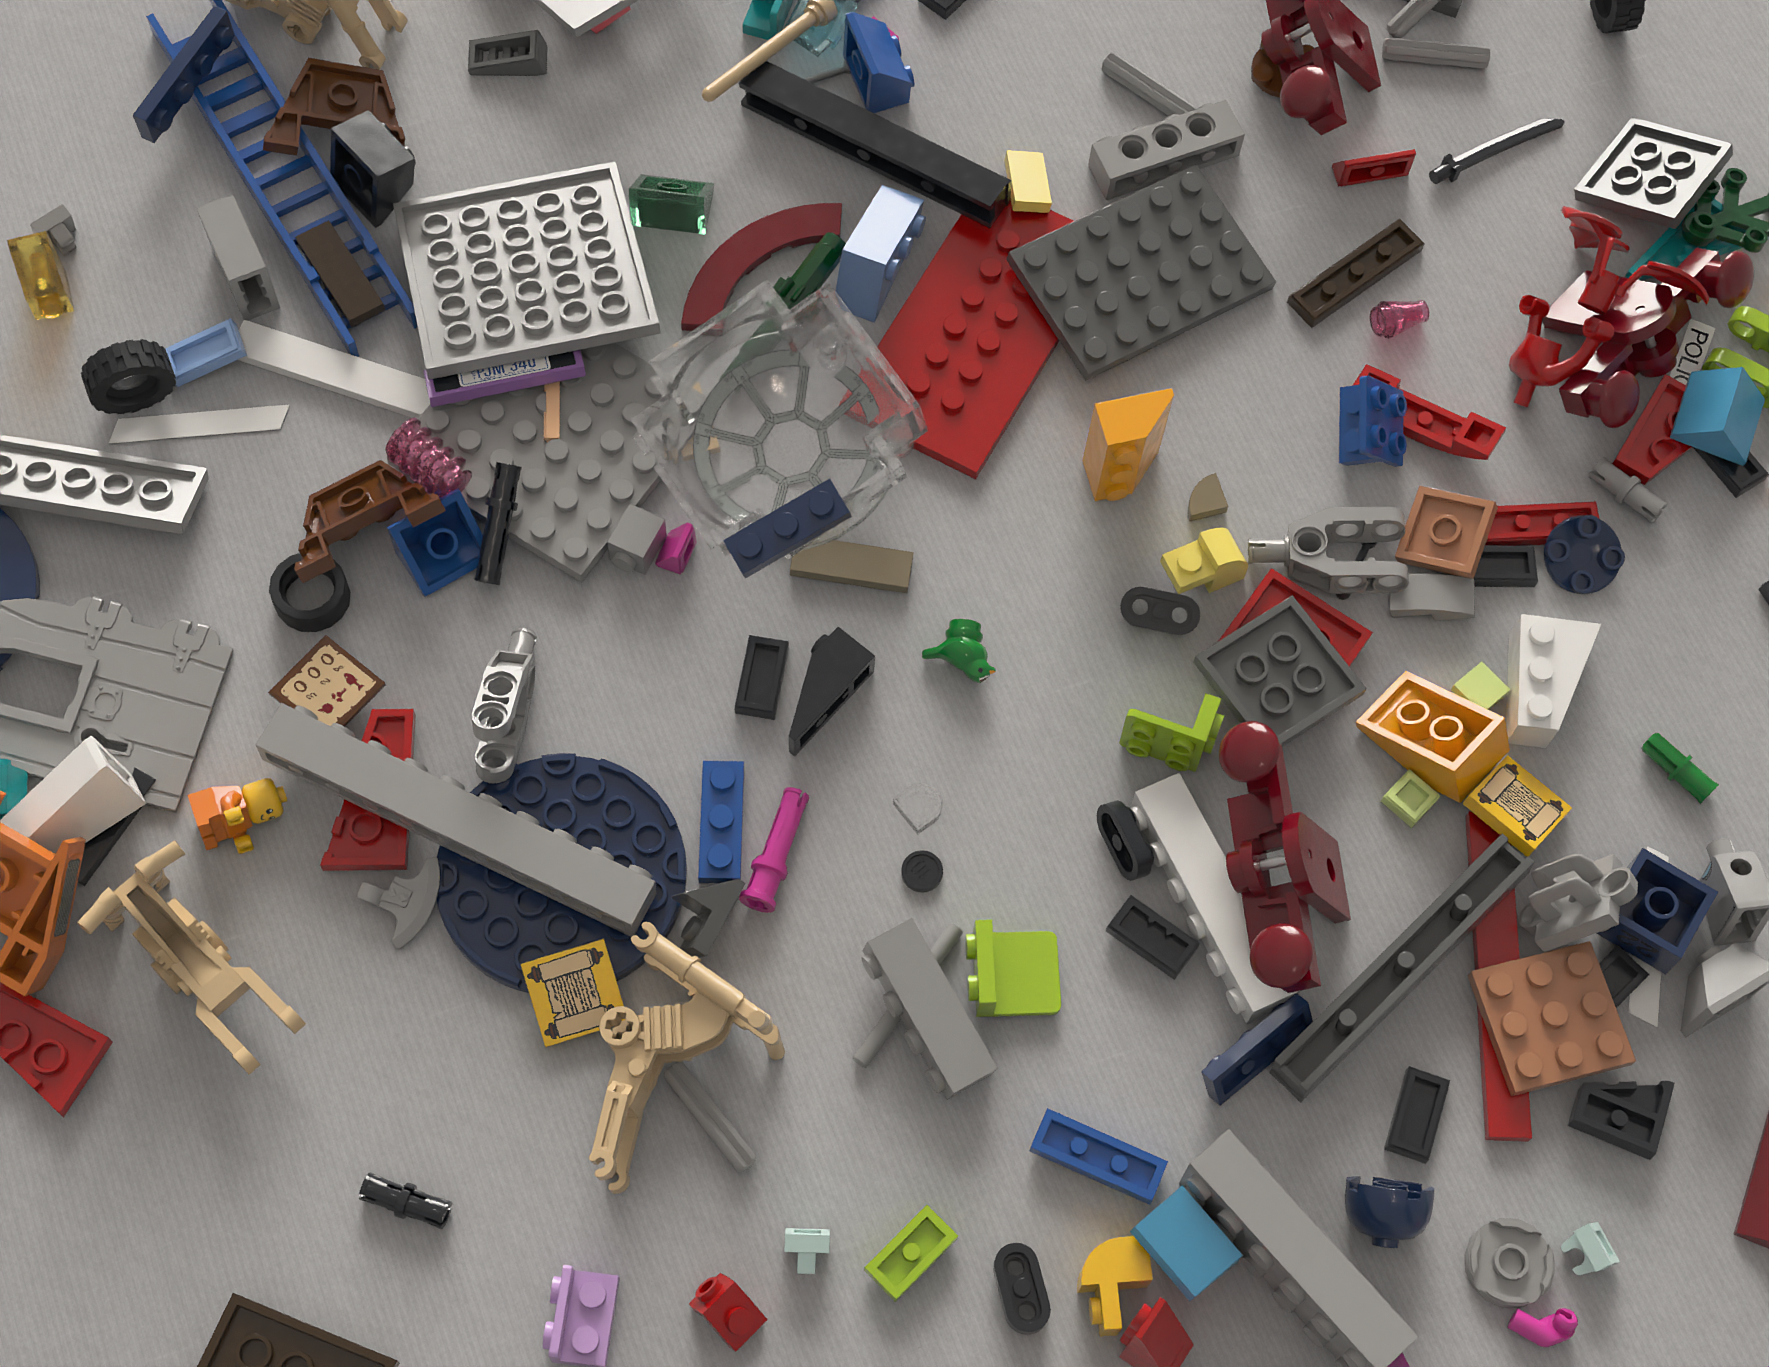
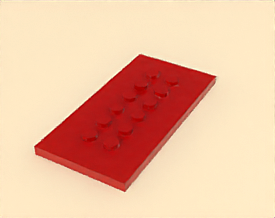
(972, 338)

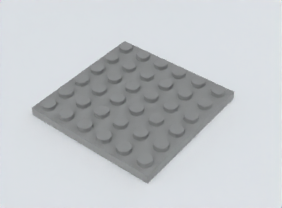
(524, 270)
(572, 485)

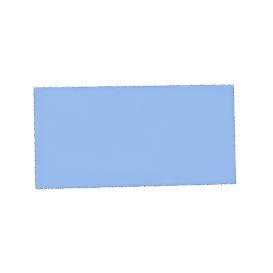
(206, 352)

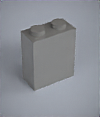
(238, 257)

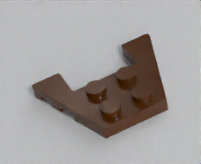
(327, 96)
(354, 504)

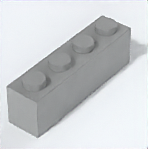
(928, 1009)

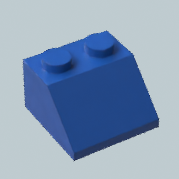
(876, 63)

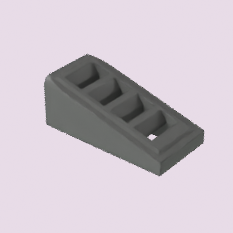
(521, 65)

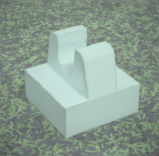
(807, 1244)
(1595, 1247)

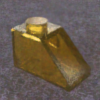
(41, 275)

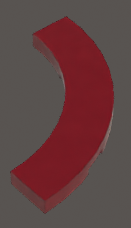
(751, 248)

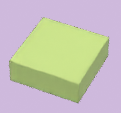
(1481, 687)
(1410, 798)

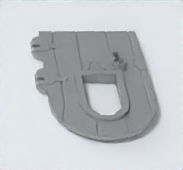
(133, 689)

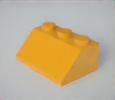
(1124, 442)

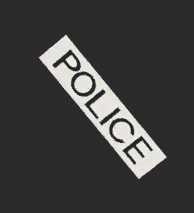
(1692, 350)

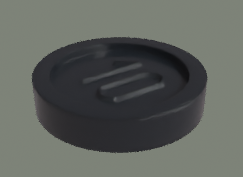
(922, 871)

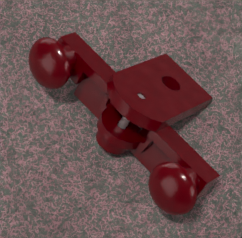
(1311, 78)
(1643, 332)
(1263, 823)

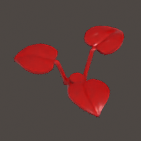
(1602, 287)

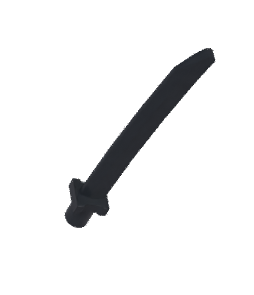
(1451, 167)

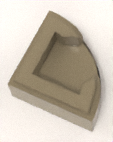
(1207, 499)

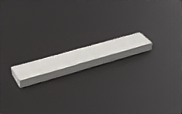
(334, 370)

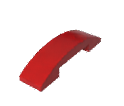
(1440, 428)

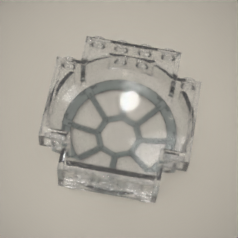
(773, 407)

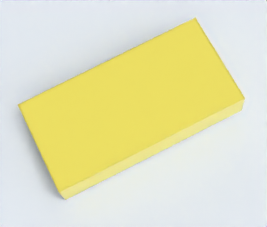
(1028, 181)

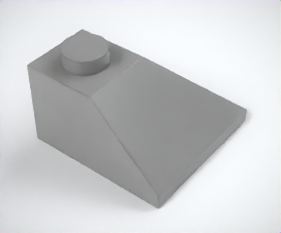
(1721, 984)

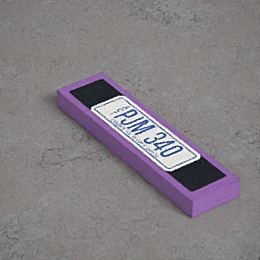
(504, 378)

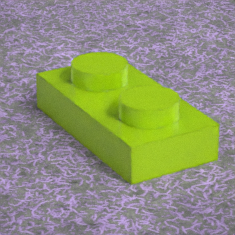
(911, 1253)

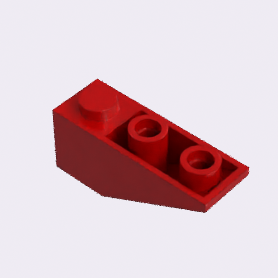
(1155, 1338)

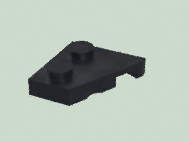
(1623, 1114)

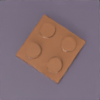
(1446, 532)

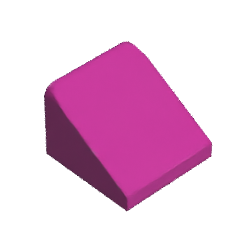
(677, 549)

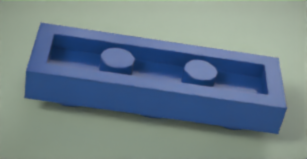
(721, 821)
(1098, 1156)

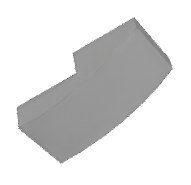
(1435, 594)

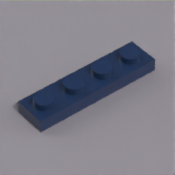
(184, 75)

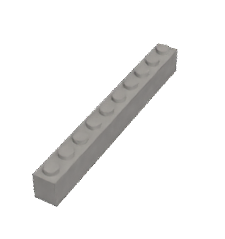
(458, 819)

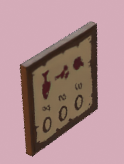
(328, 684)

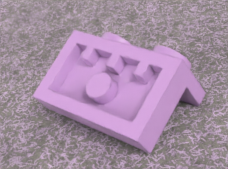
(581, 1317)

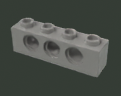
(1217, 140)

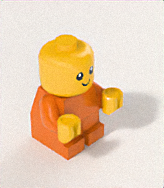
(228, 812)

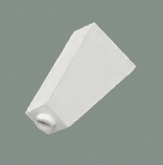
(77, 798)

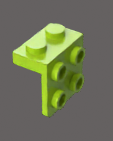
(1171, 742)
(1013, 972)

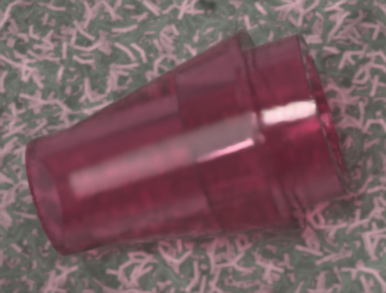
(1395, 317)

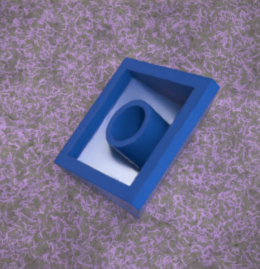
(439, 547)

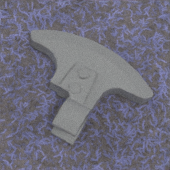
(407, 899)

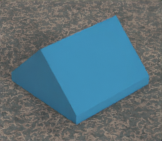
(1719, 413)
(1186, 1243)

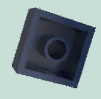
(1662, 914)

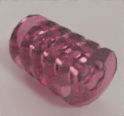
(426, 459)

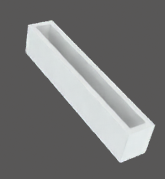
(1201, 882)

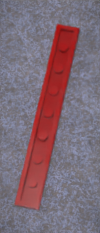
(1496, 943)

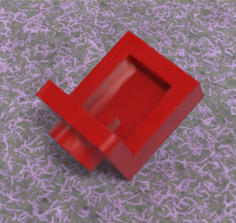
(727, 1310)

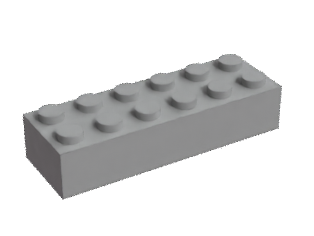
(1295, 1257)

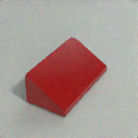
(1373, 168)

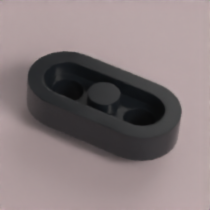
(1159, 611)
(1124, 840)
(1021, 1289)

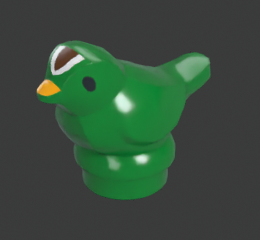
(963, 650)

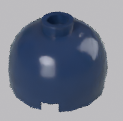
(1388, 1209)

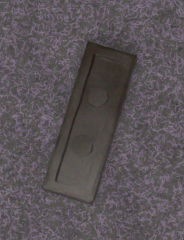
(340, 273)

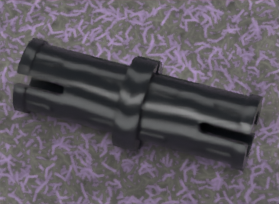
(405, 1200)

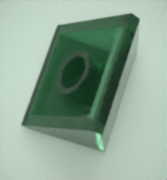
(670, 203)

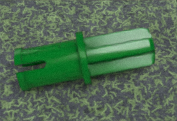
(1679, 767)

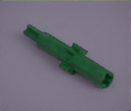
(812, 271)

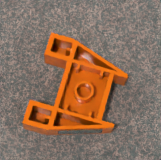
(35, 906)

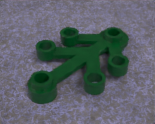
(1702, 227)

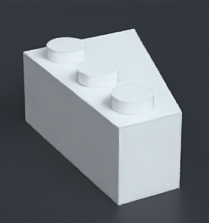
(1543, 674)

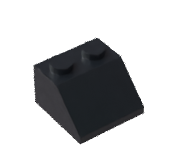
(370, 166)

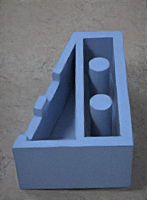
(878, 250)

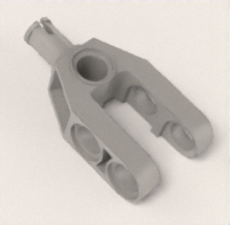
(1327, 527)
(505, 704)

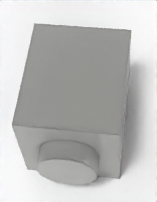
(636, 539)

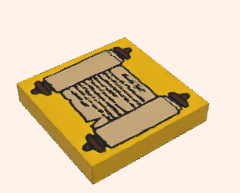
(1517, 805)
(572, 991)

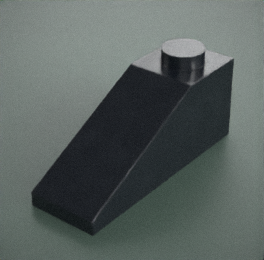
(832, 677)

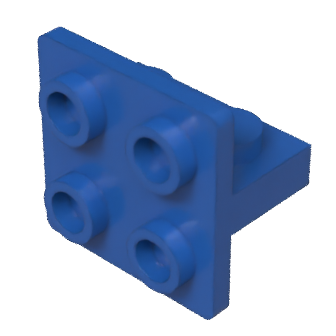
(1371, 423)

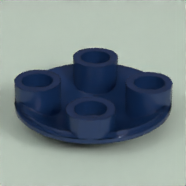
(1583, 554)

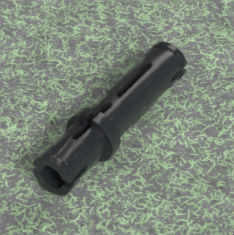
(499, 516)

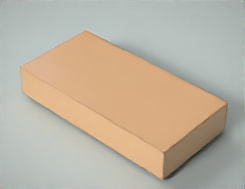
(552, 413)

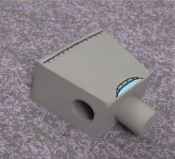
(1742, 896)

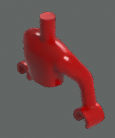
(1538, 358)

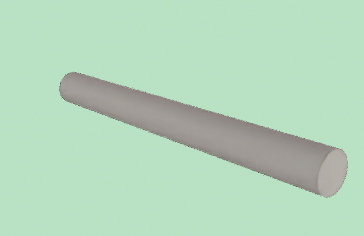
(888, 1022)

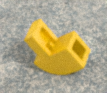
(1112, 1267)

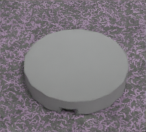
(1509, 1263)

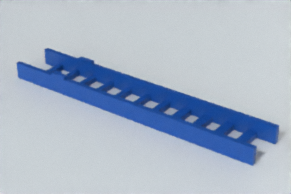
(255, 117)

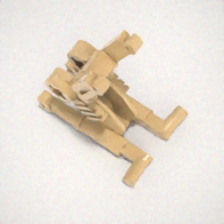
(305, 17)
(185, 951)
(664, 1036)

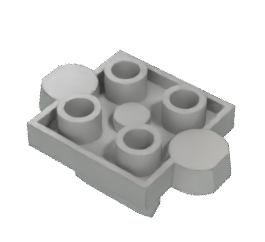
(1576, 899)

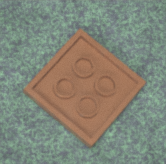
(1551, 1018)

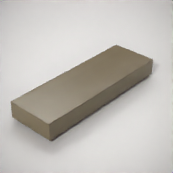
(855, 565)

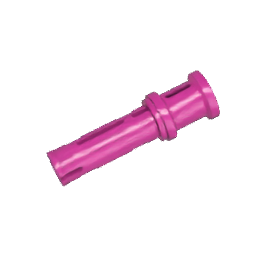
(770, 866)

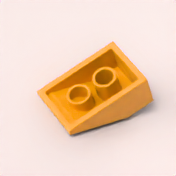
(1436, 734)

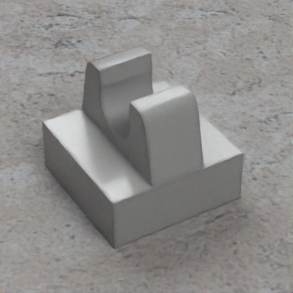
(58, 225)

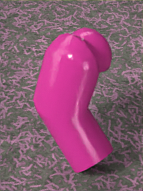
(1545, 1331)

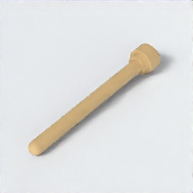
(815, 14)

